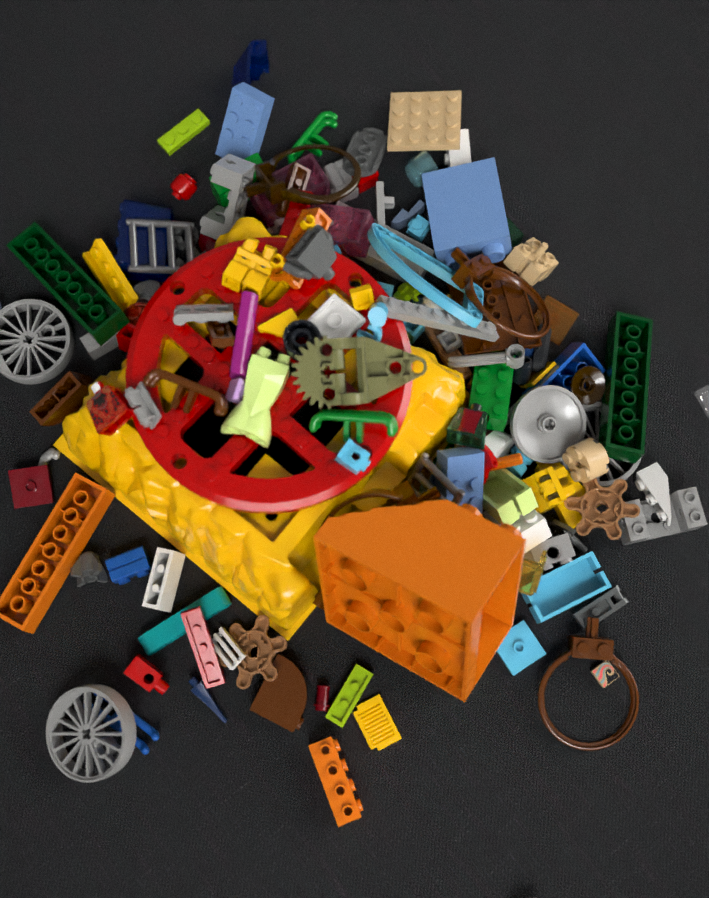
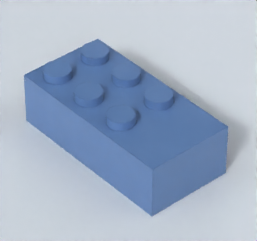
(244, 122)
(466, 471)

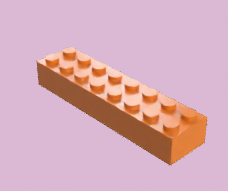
(54, 553)

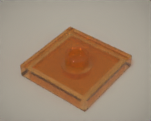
(561, 319)

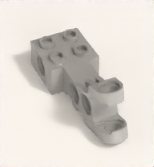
(560, 543)

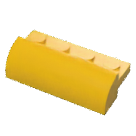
(109, 275)

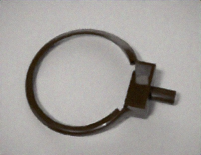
(277, 192)

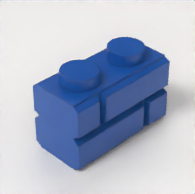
(129, 564)

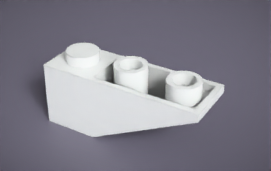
(499, 443)
(655, 485)

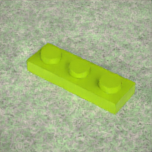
(183, 132)
(349, 695)

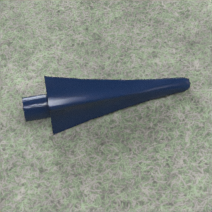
(204, 695)

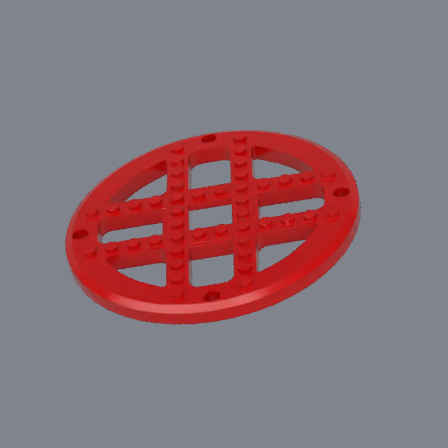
(213, 476)

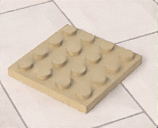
(424, 121)

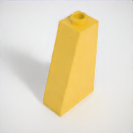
(566, 516)

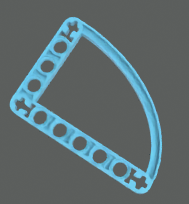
(383, 240)

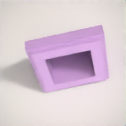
(235, 390)

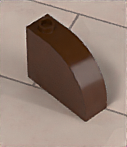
(62, 399)
(283, 698)

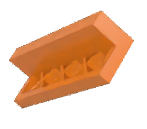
(321, 219)

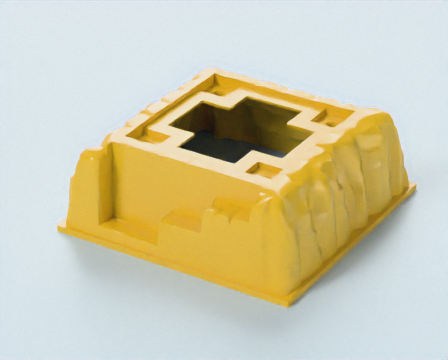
(256, 559)

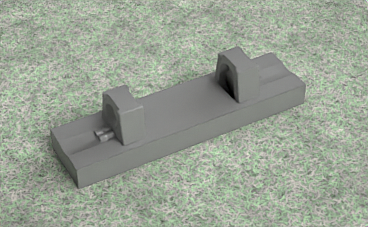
(382, 203)

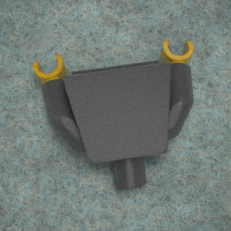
(311, 254)

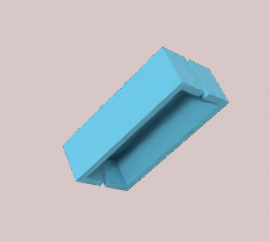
(567, 587)

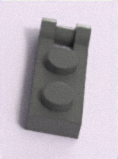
(601, 607)

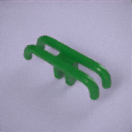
(311, 135)
(357, 416)

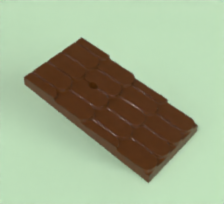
(506, 304)

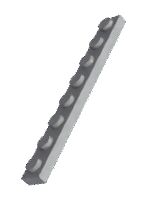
(436, 319)

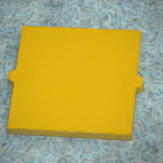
(537, 376)

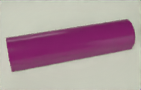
(244, 335)

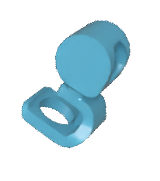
(377, 317)

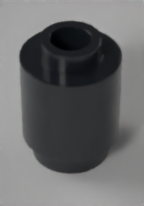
(522, 375)

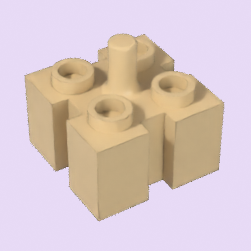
(531, 261)

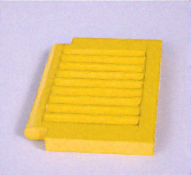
(376, 723)

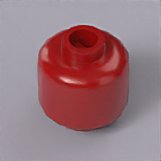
(183, 186)

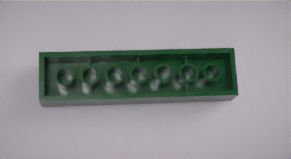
(68, 283)
(627, 387)

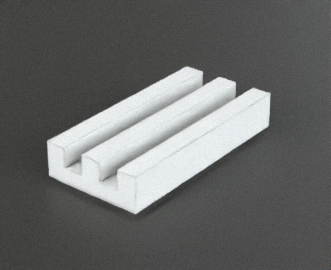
(217, 637)

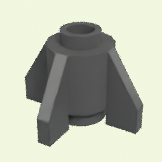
(146, 290)
(88, 569)

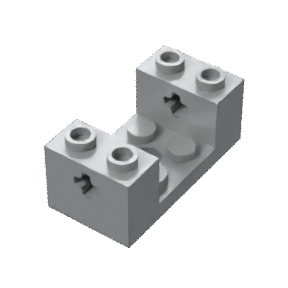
(235, 175)
(685, 512)

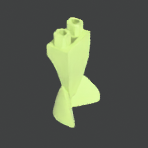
(262, 388)

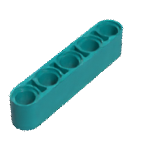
(174, 628)

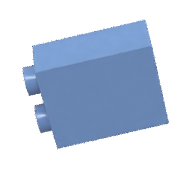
(467, 212)

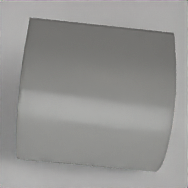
(449, 341)

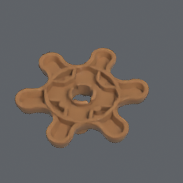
(608, 496)
(266, 648)

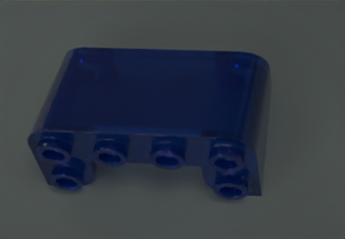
(138, 210)

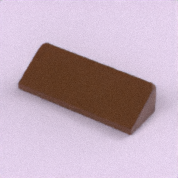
(296, 178)

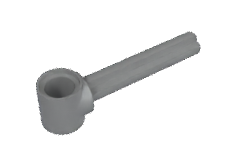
(491, 358)

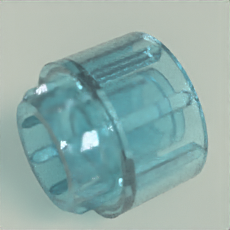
(417, 165)

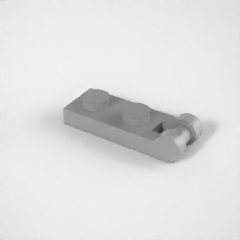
(203, 313)

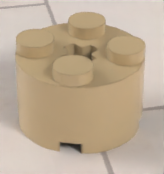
(586, 460)

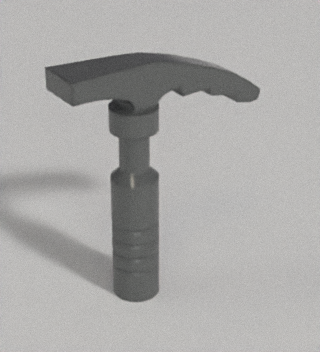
(564, 528)

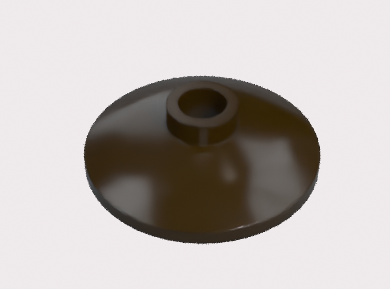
(594, 387)

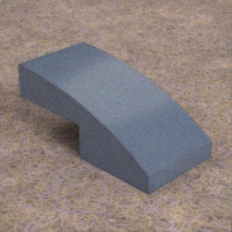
(404, 217)

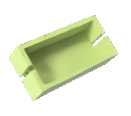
(507, 497)

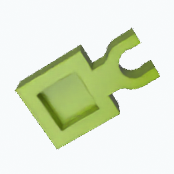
(407, 292)

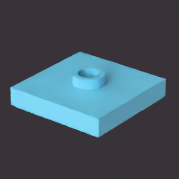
(520, 648)

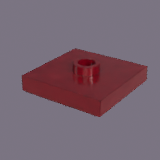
(31, 486)

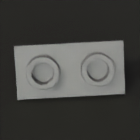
(147, 412)

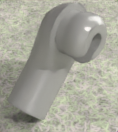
(50, 454)

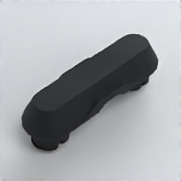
(540, 353)

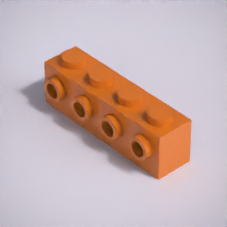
(335, 781)

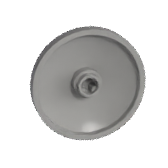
(547, 423)

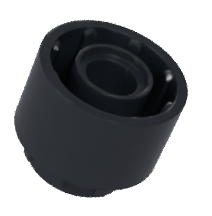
(296, 330)

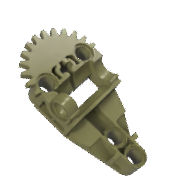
(372, 370)

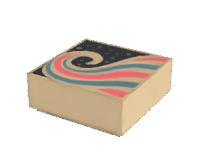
(605, 673)

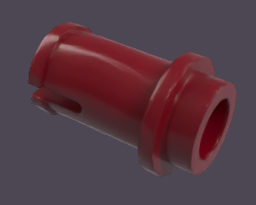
(322, 698)

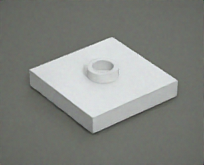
(337, 319)

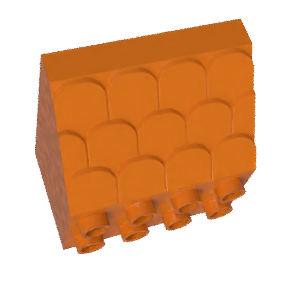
(423, 586)

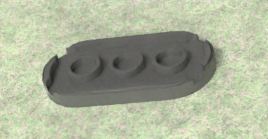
(368, 150)

